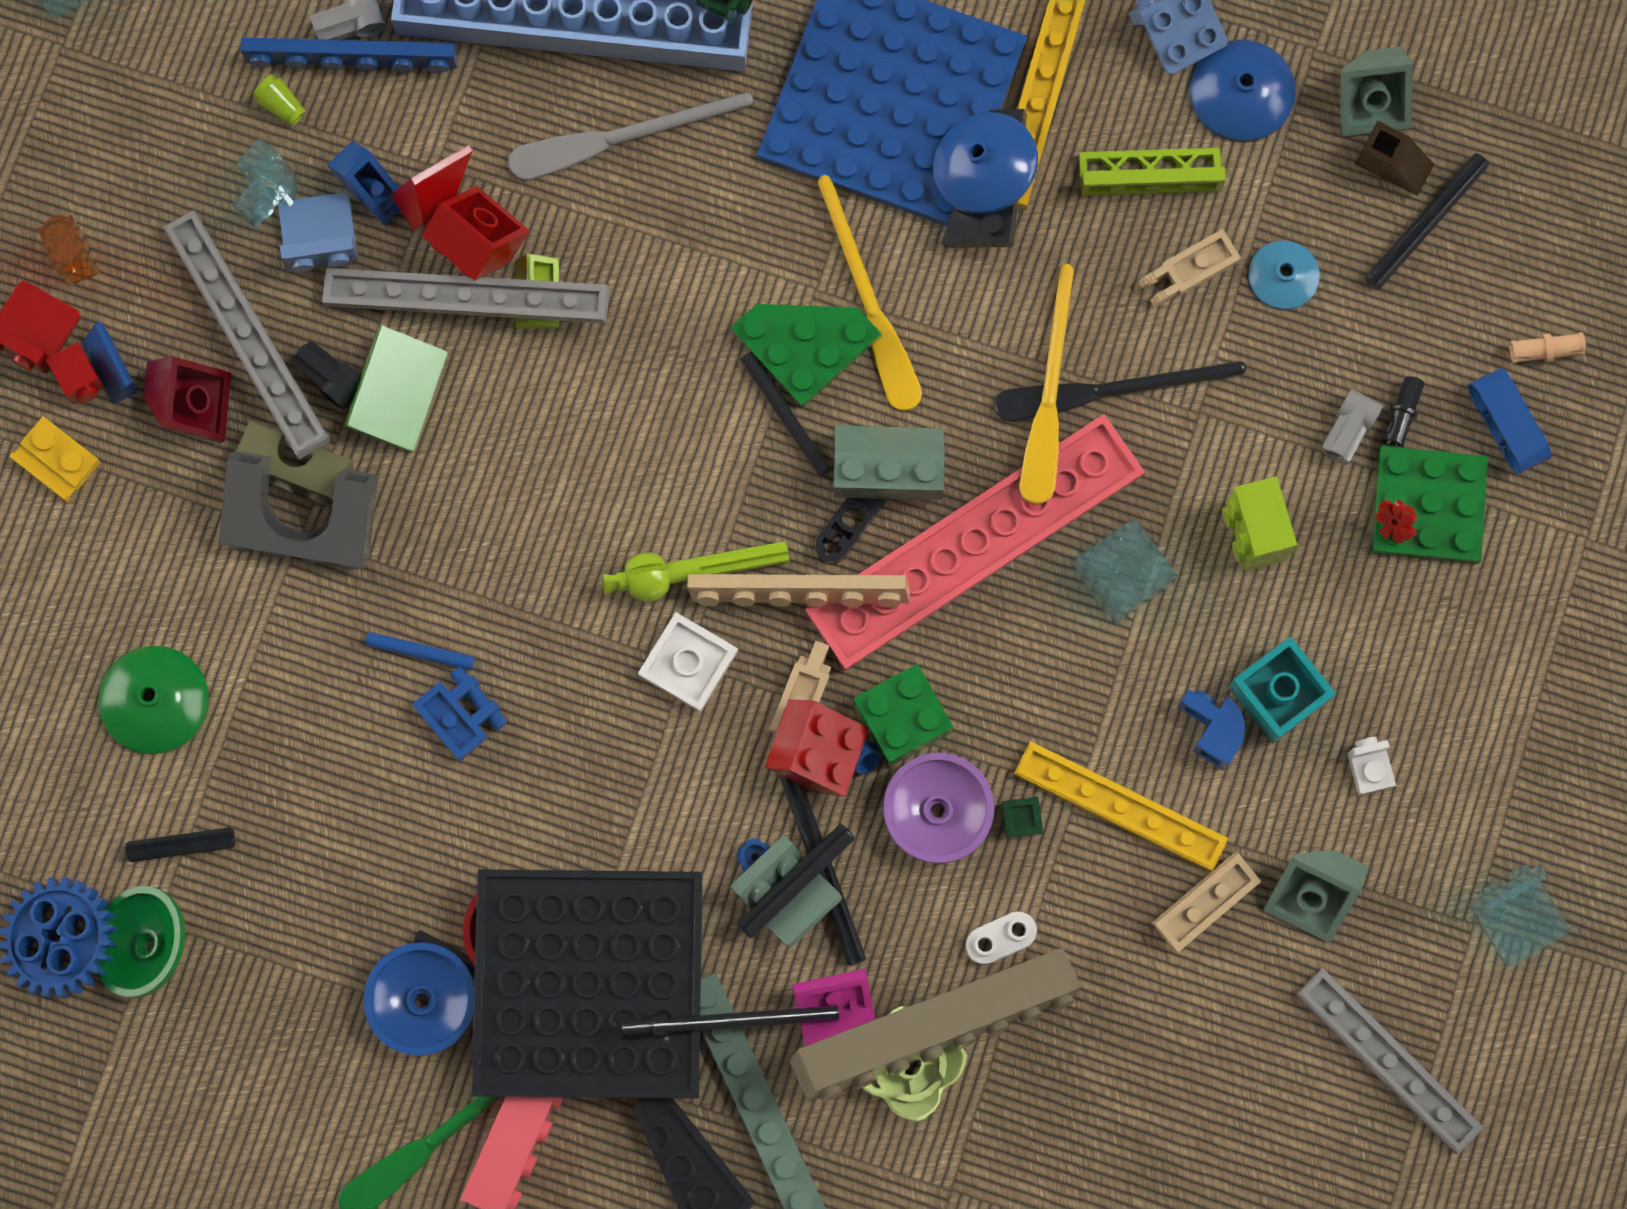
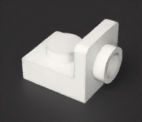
(1371, 766)

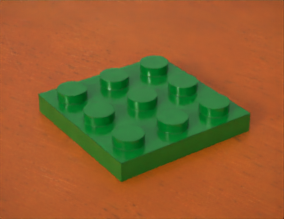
(1446, 497)

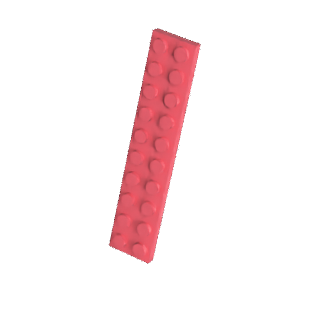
(980, 542)

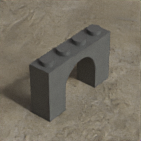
(251, 524)

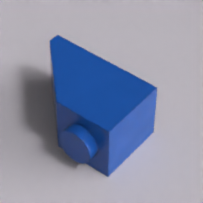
(366, 181)

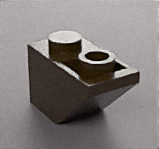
(1395, 158)

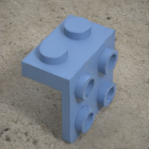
(1180, 30)
(317, 233)

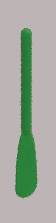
(394, 1170)

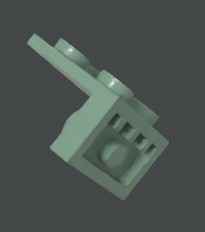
(803, 910)

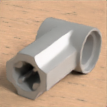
(350, 19)
(1354, 419)

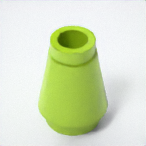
(279, 100)

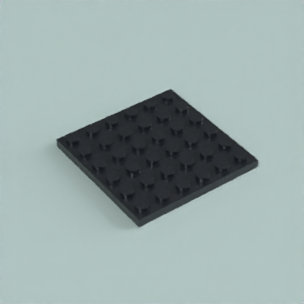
(570, 960)

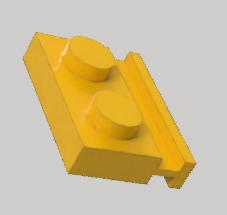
(55, 459)

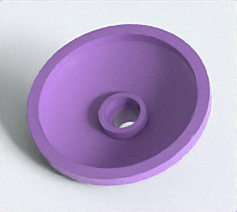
(945, 782)

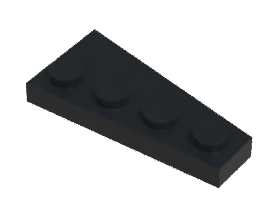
(984, 230)

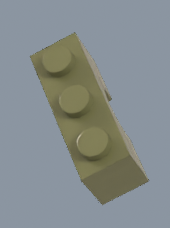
(313, 479)

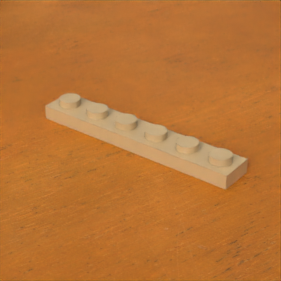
(808, 589)

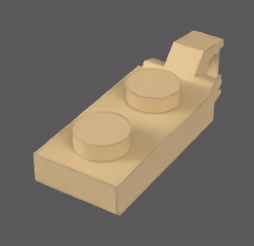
(806, 681)

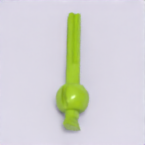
(649, 576)

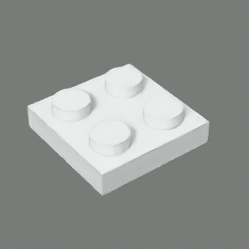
(688, 662)

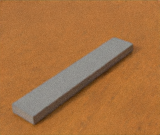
(1389, 1061)

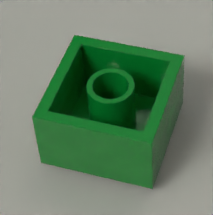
(902, 715)

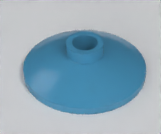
(1273, 287)

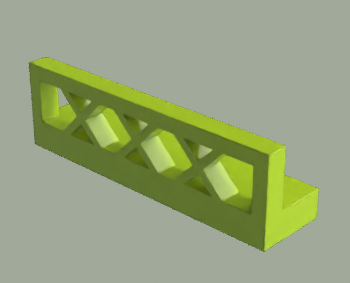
(1150, 179)

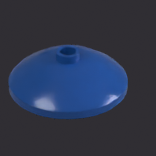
(1238, 110)
(995, 177)
(393, 992)

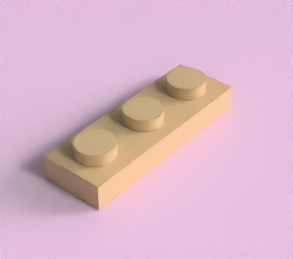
(1206, 902)

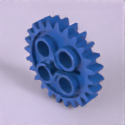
(85, 949)

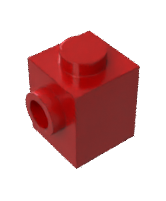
(75, 374)

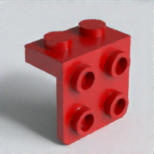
(35, 326)

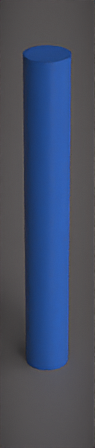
(420, 651)

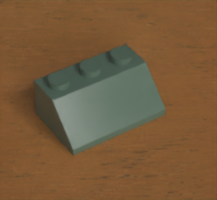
(889, 463)

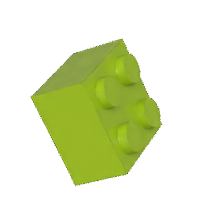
(1259, 524)

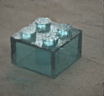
(1125, 571)

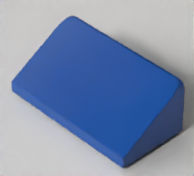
(109, 364)

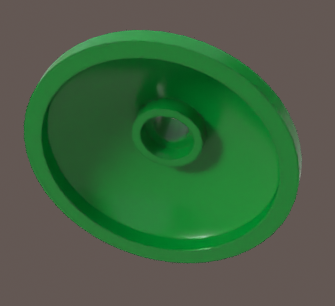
(170, 717)
(147, 941)

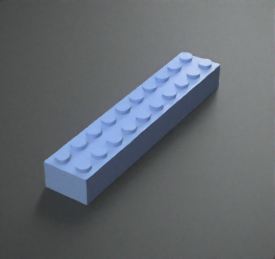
(621, 29)

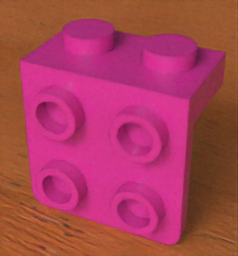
(847, 991)

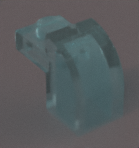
(270, 182)

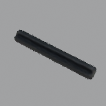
(795, 880)

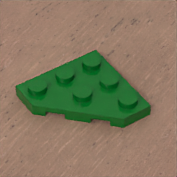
(805, 343)

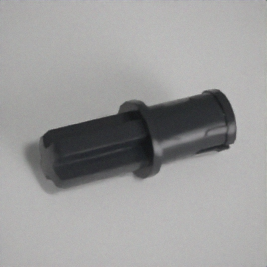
(1403, 411)

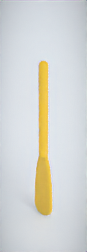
(889, 354)
(1042, 448)

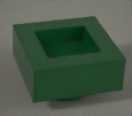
(1022, 817)

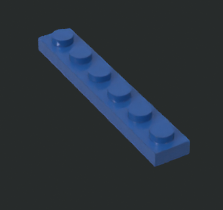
(339, 53)

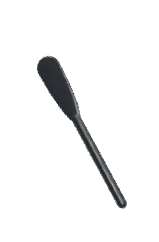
(1024, 402)

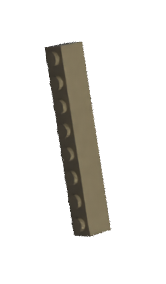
(935, 1025)

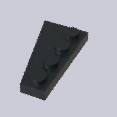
(687, 1160)

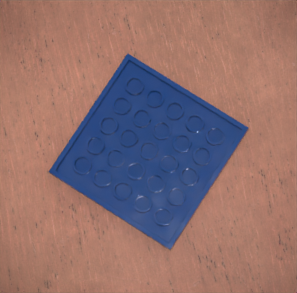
(881, 92)

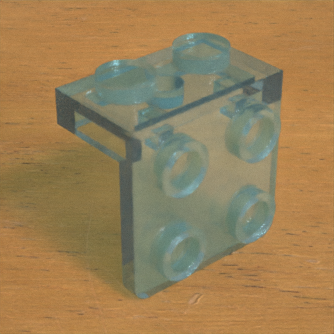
(1519, 915)

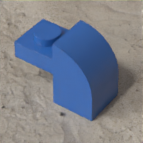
(1224, 727)

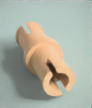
(1547, 347)

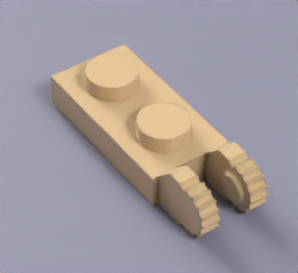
(1193, 266)

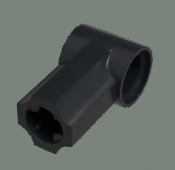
(335, 380)

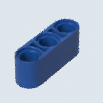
(1509, 420)

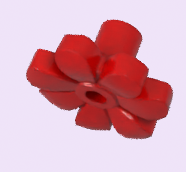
(1396, 520)

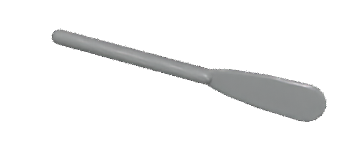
(561, 152)

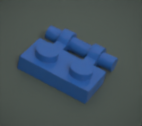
(449, 718)

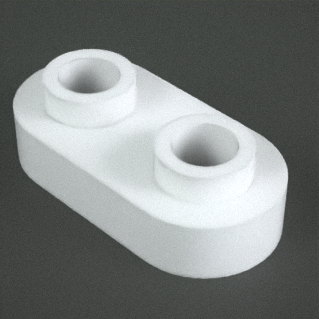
(1001, 937)

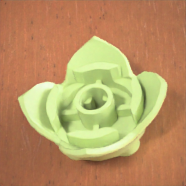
(920, 1093)

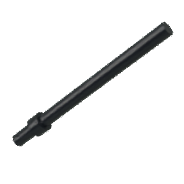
(659, 1025)

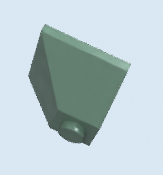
(1376, 89)
(1317, 892)

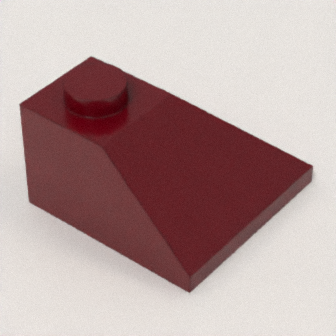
(188, 397)

